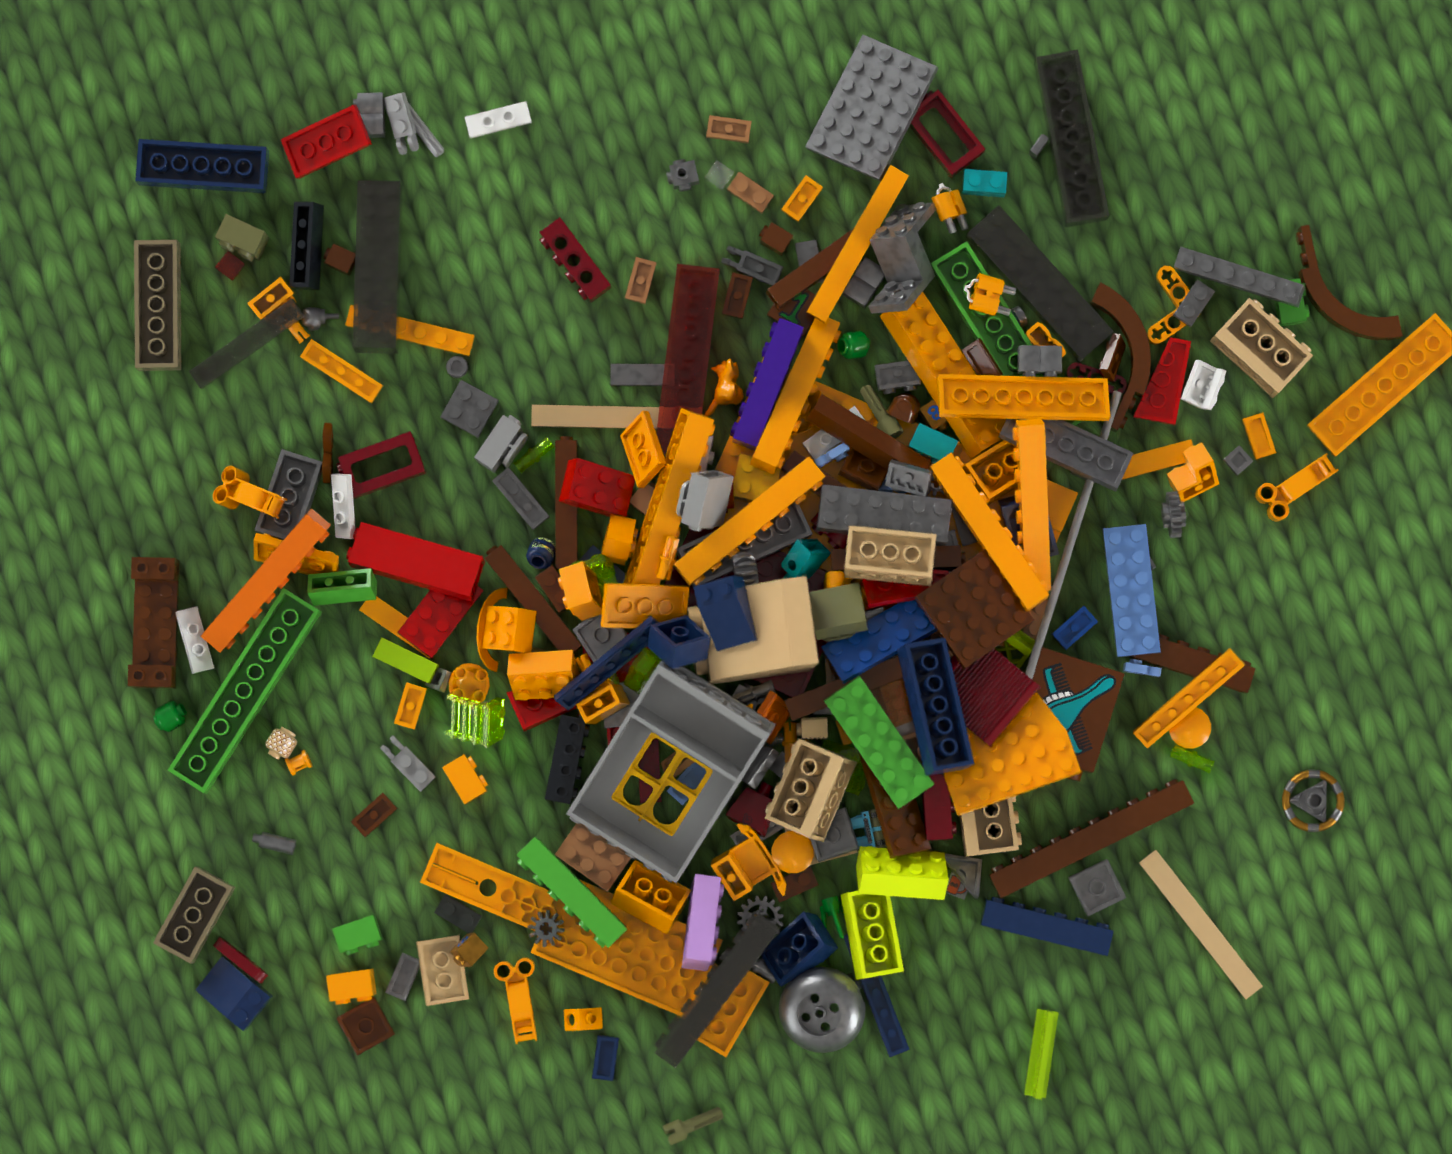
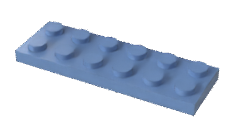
(1131, 590)

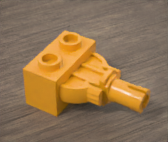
(271, 299)
(602, 701)

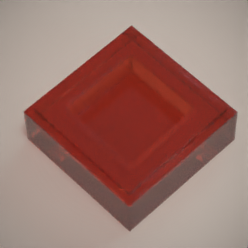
(230, 265)

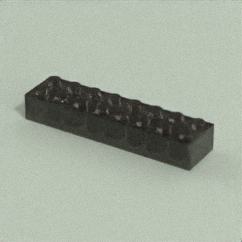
(1071, 138)
(377, 267)
(1039, 283)
(717, 989)

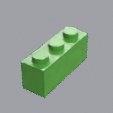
(342, 587)

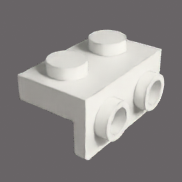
(1203, 385)

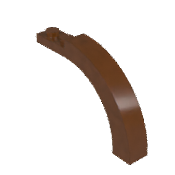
(1330, 308)
(1131, 326)

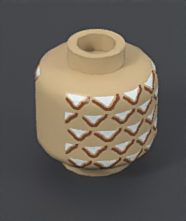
(281, 743)

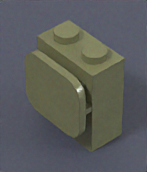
(838, 612)

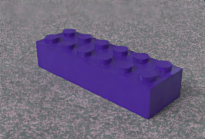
(768, 383)

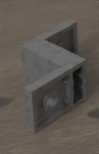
(902, 257)

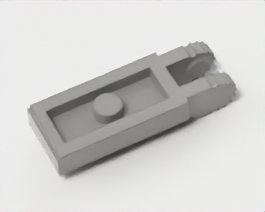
(401, 122)
(409, 765)

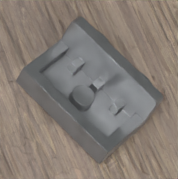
(896, 375)

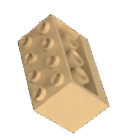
(1251, 357)
(890, 555)
(810, 790)
(976, 825)

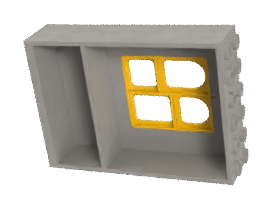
(699, 726)

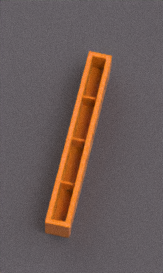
(265, 580)

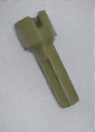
(885, 421)
(682, 1129)

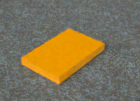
(643, 449)

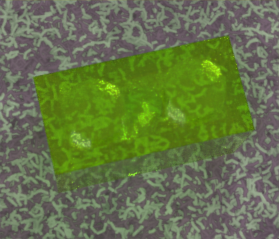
(641, 670)

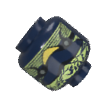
(541, 553)

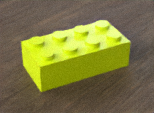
(905, 876)
(871, 934)

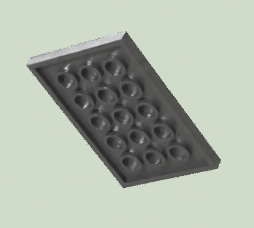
(871, 107)

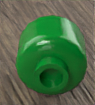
(853, 345)
(170, 716)

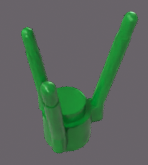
(831, 907)

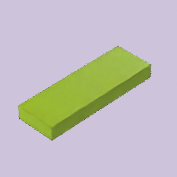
(405, 660)

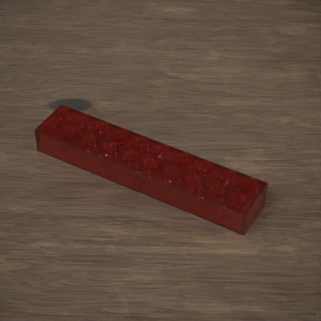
(687, 346)

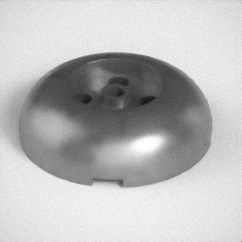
(831, 987)

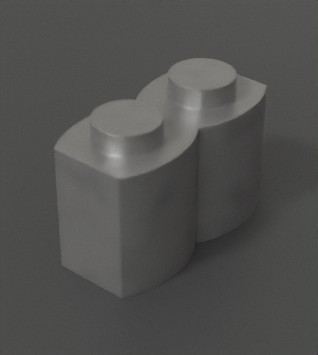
(372, 113)
(864, 282)
(1039, 360)

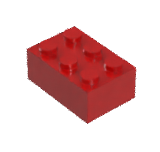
(597, 488)

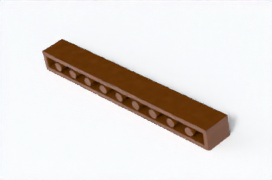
(1091, 838)

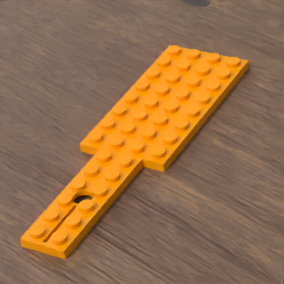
(638, 963)

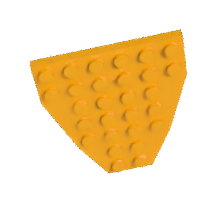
(1023, 758)

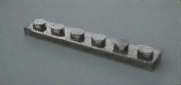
(247, 343)

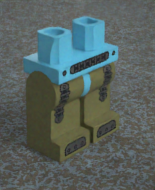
(872, 829)

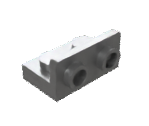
(908, 478)

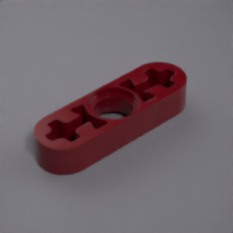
(1082, 369)
(240, 960)

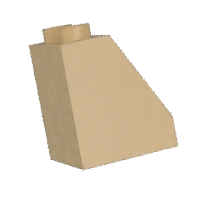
(782, 630)

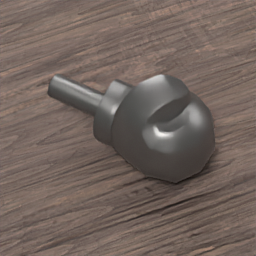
(315, 317)

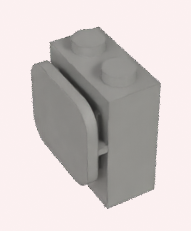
(502, 444)
(704, 499)

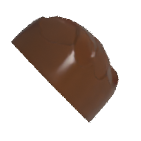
(905, 408)

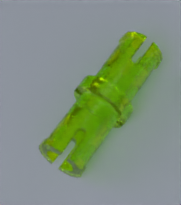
(533, 455)
(1192, 759)

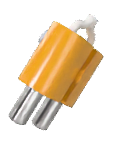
(950, 206)
(987, 295)

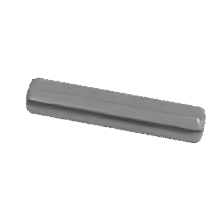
(426, 135)

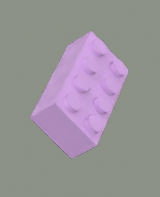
(701, 922)

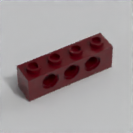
(558, 230)

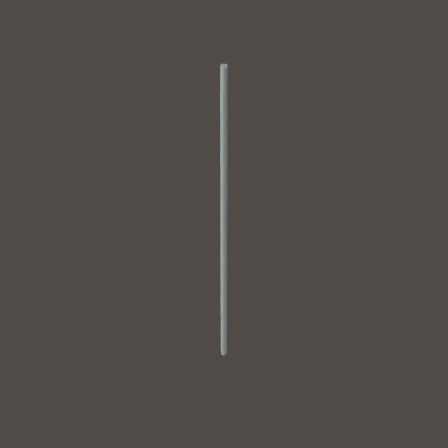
(1068, 549)

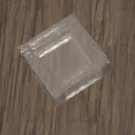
(719, 175)

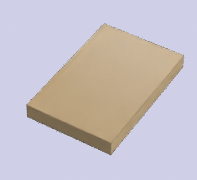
(441, 976)

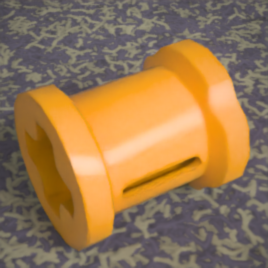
(298, 762)

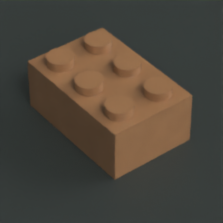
(593, 856)

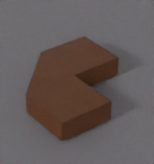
(328, 444)

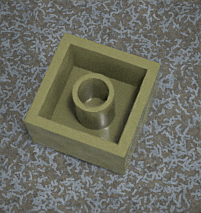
(242, 237)

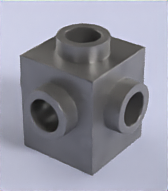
(683, 167)

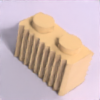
(812, 728)

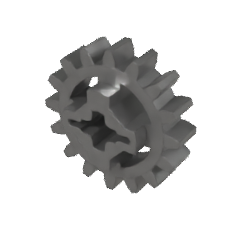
(1173, 514)
(763, 905)

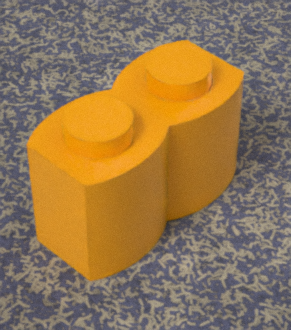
(1040, 336)

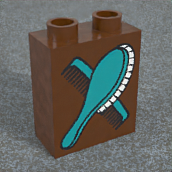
(1081, 699)

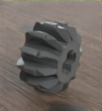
(540, 933)

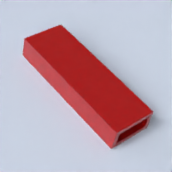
(416, 561)

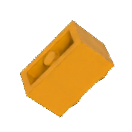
(465, 779)

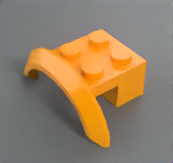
(503, 628)
(746, 865)

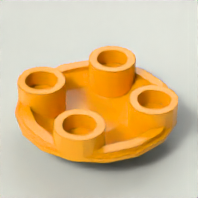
(469, 682)
(1192, 730)
(792, 852)

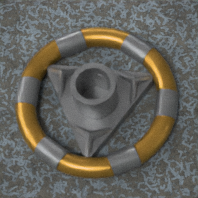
(1313, 800)

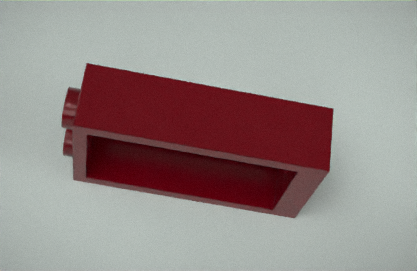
(939, 102)
(389, 479)

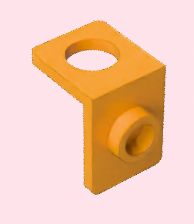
(584, 1019)

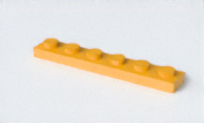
(429, 335)
(1188, 698)

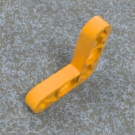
(1164, 283)

